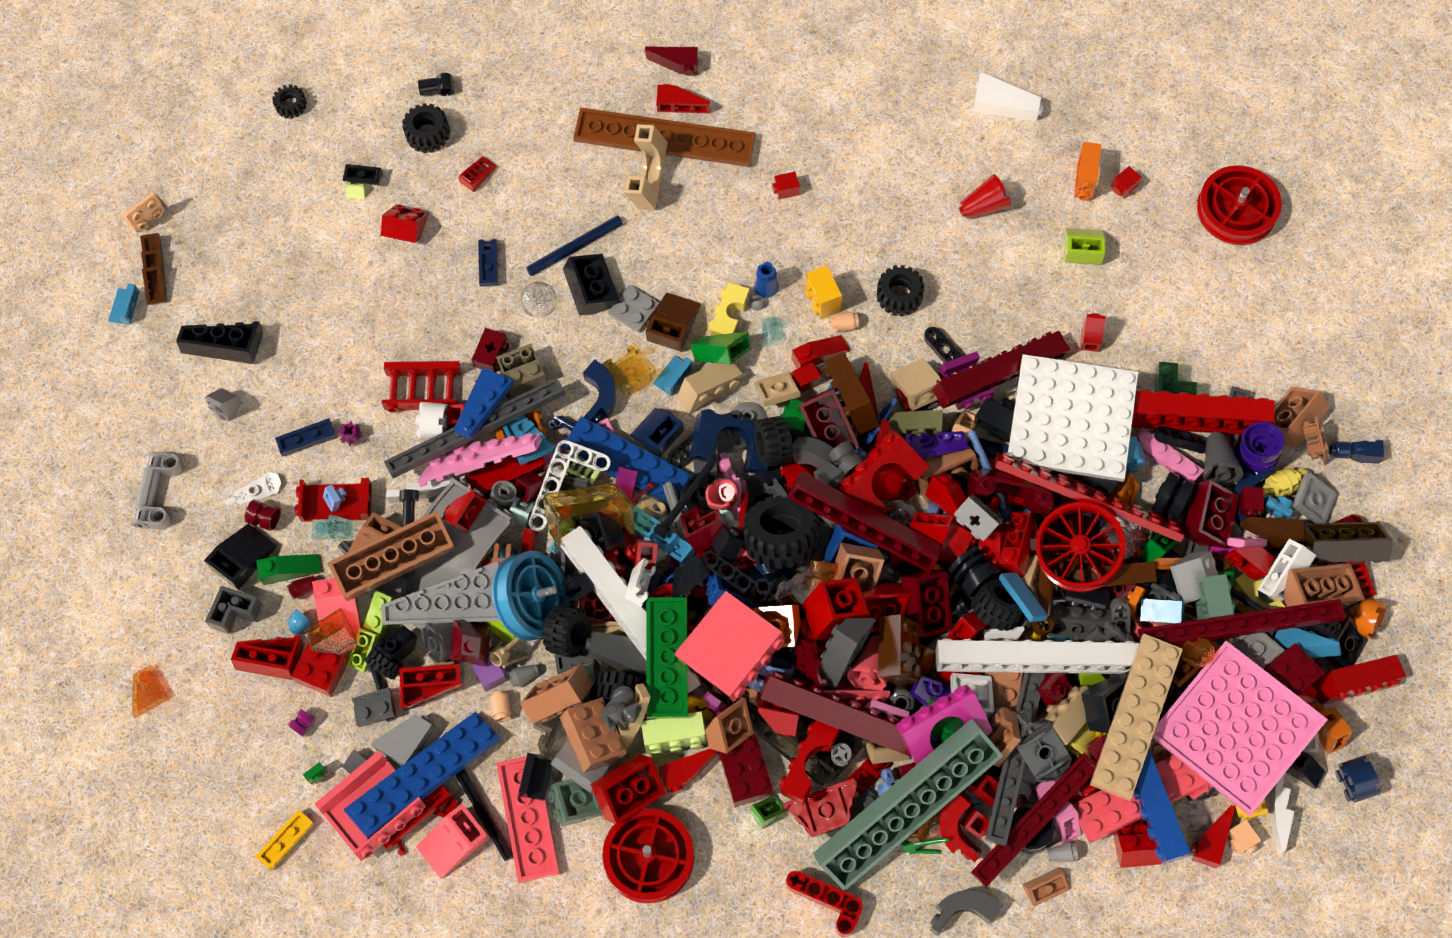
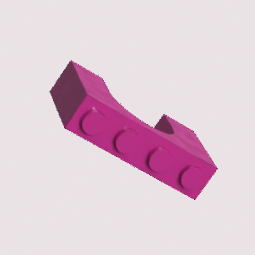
(917, 728)

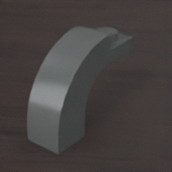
(811, 451)
(965, 901)

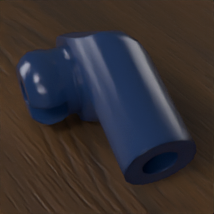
(561, 422)

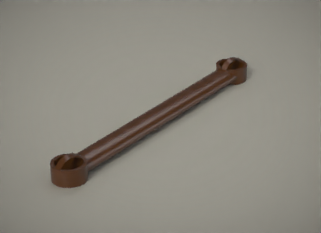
(1045, 586)

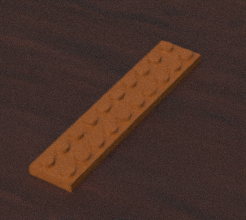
(683, 138)

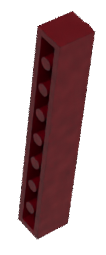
(996, 370)
(865, 521)
(832, 710)

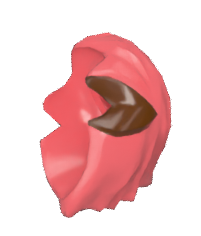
(722, 494)

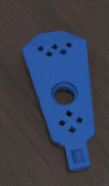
(867, 437)

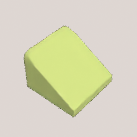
(356, 190)

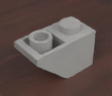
(223, 404)

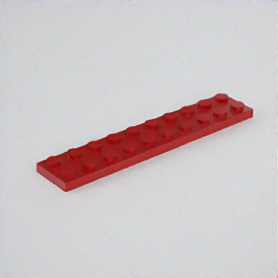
(1080, 492)

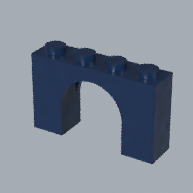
(708, 426)

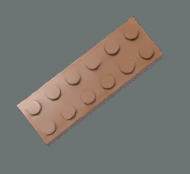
(391, 556)

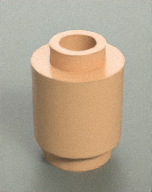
(844, 321)
(501, 706)

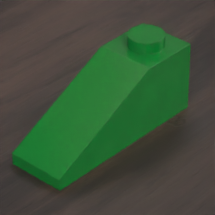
(287, 567)

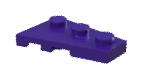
(943, 443)

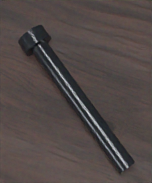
(408, 497)

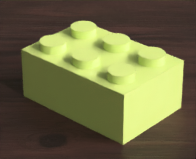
(673, 734)

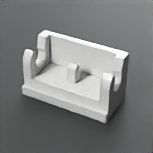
(639, 582)

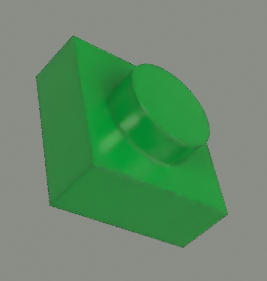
(315, 774)

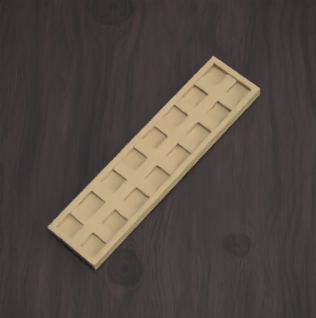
(1136, 717)

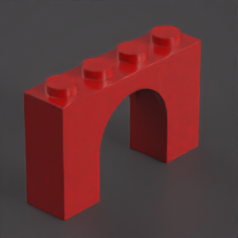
(891, 450)

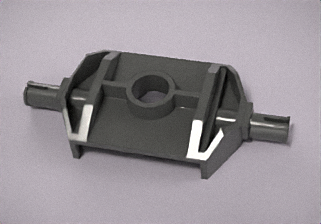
(1036, 736)

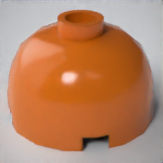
(1368, 617)

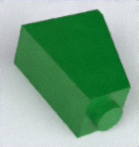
(721, 348)

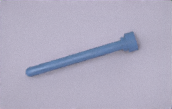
(1004, 510)

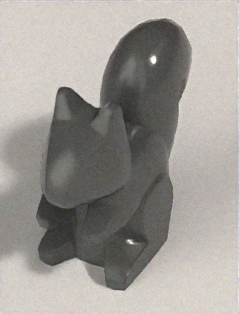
(616, 709)

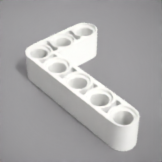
(558, 477)

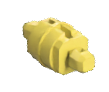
(1284, 482)

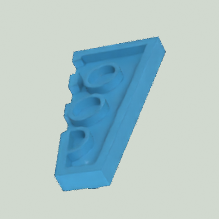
(523, 426)

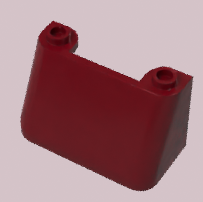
(1036, 498)

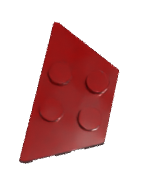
(826, 808)

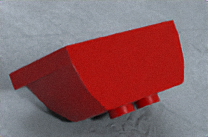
(889, 477)

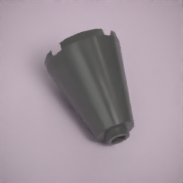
(1220, 461)
(438, 639)

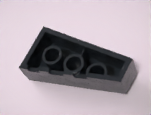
(222, 341)

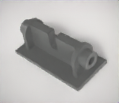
(563, 562)

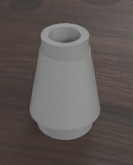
(522, 675)
(1063, 853)

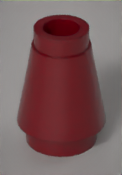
(300, 587)

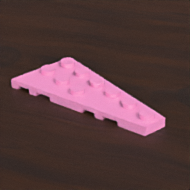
(474, 455)

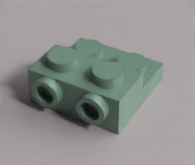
(573, 802)

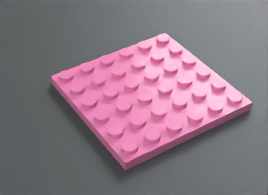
(1238, 728)

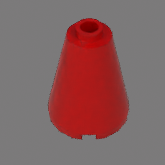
(985, 199)

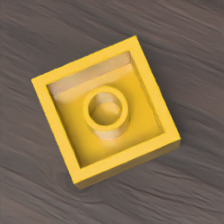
(823, 292)

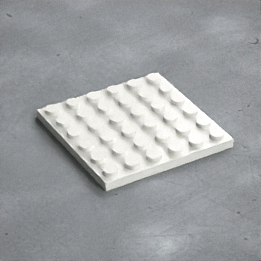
(1073, 417)

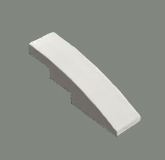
(431, 490)
(1280, 816)

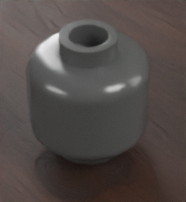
(901, 698)

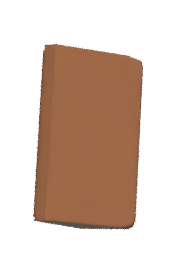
(1046, 886)

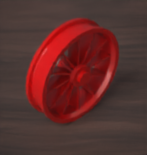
(1080, 546)

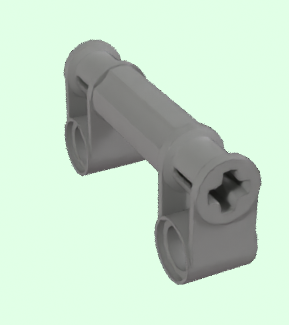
(146, 514)

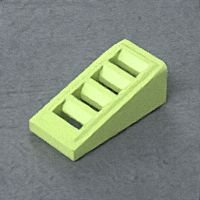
(571, 472)

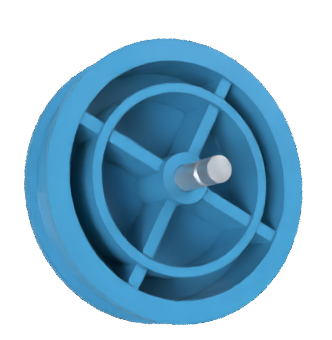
(526, 591)

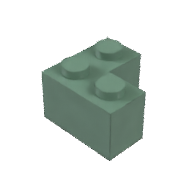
(1214, 597)

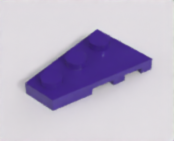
(929, 690)

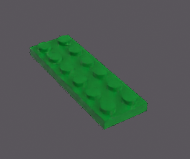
(665, 673)

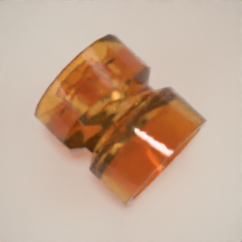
(820, 572)

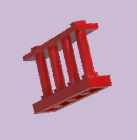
(413, 370)

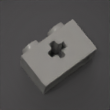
(987, 522)

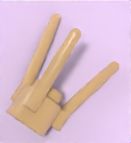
(500, 655)

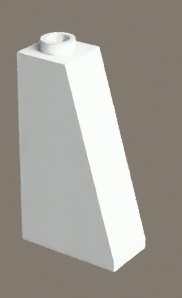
(1006, 100)

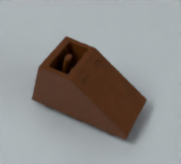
(672, 322)

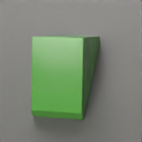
(767, 811)

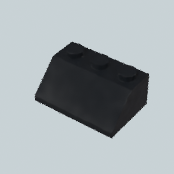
(590, 283)

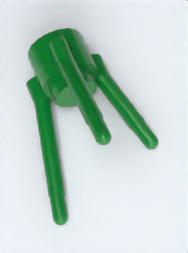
(914, 848)

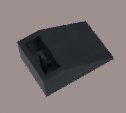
(237, 555)

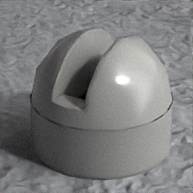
(757, 305)

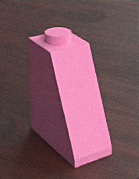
(1066, 820)

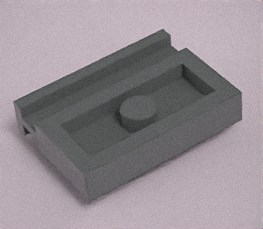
(374, 707)

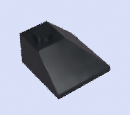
(603, 529)
(1350, 644)

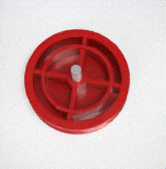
(1239, 205)
(648, 856)

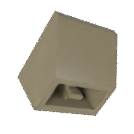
(523, 368)

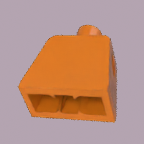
(1335, 731)

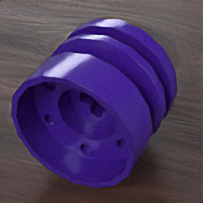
(1261, 447)

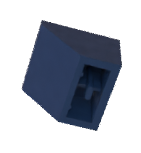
(658, 431)

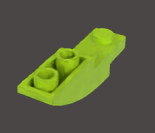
(371, 633)

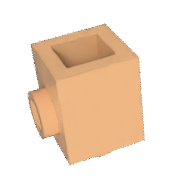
(1243, 838)

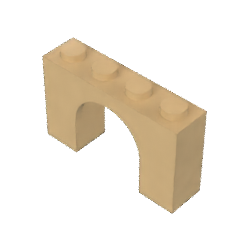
(645, 189)

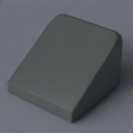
(353, 762)

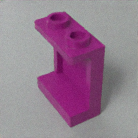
(963, 363)

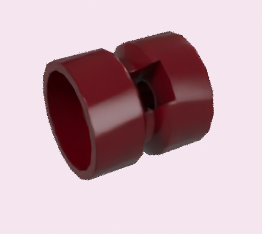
(262, 515)

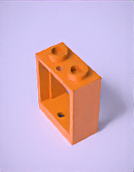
(1087, 171)

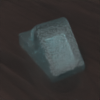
(332, 529)

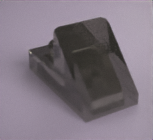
(550, 728)

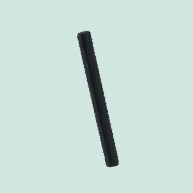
(484, 815)

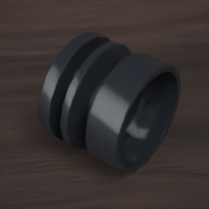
(973, 570)

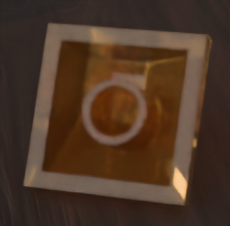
(332, 634)

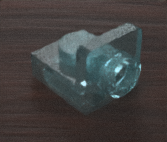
(768, 326)

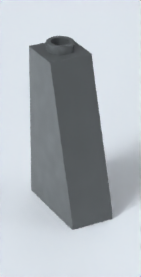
(617, 652)

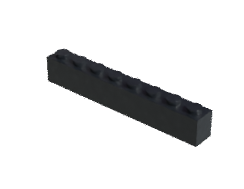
(999, 422)

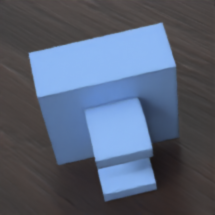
(333, 498)

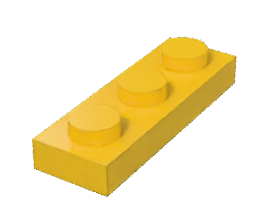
(284, 840)

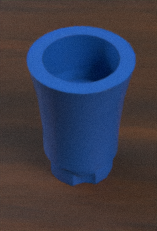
(766, 280)

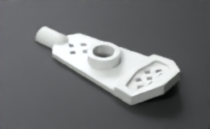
(262, 486)

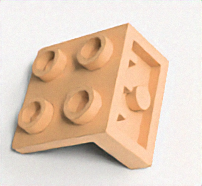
(144, 212)

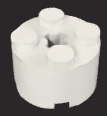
(431, 420)

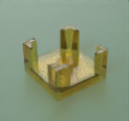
(631, 372)

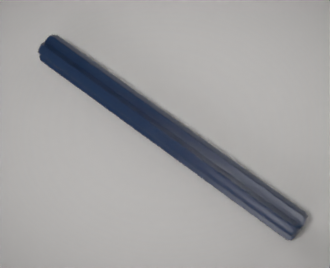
(574, 245)

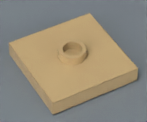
(777, 389)

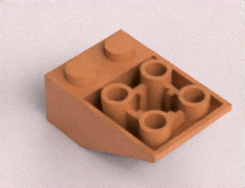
(372, 529)

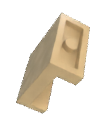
(916, 383)

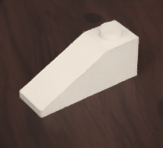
(1291, 557)

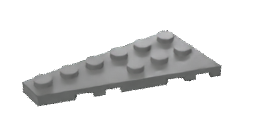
(458, 598)

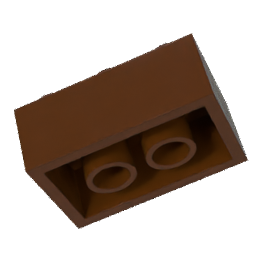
(899, 650)

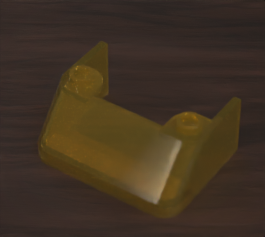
(601, 498)

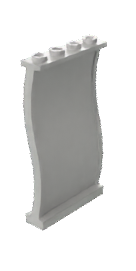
(470, 547)

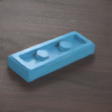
(1023, 597)

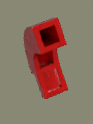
(951, 828)

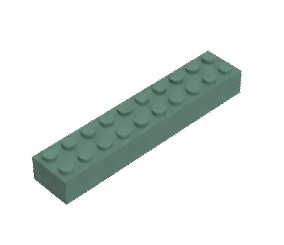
(907, 805)

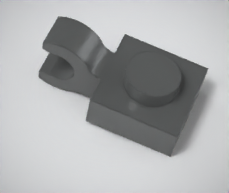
(776, 489)

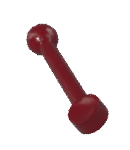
(651, 485)

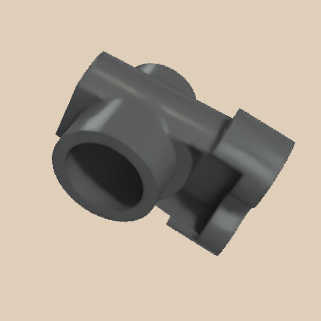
(1160, 592)

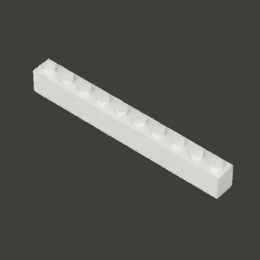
(611, 590)
(1035, 656)

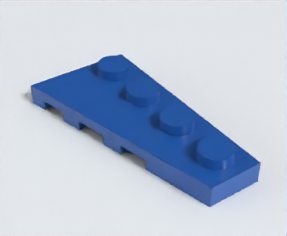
(482, 401)

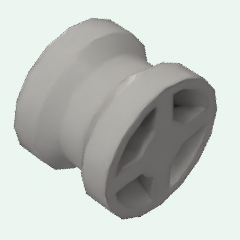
(844, 752)

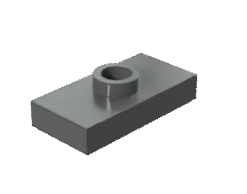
(565, 663)

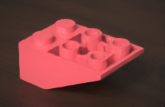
(452, 841)

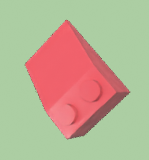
(330, 599)

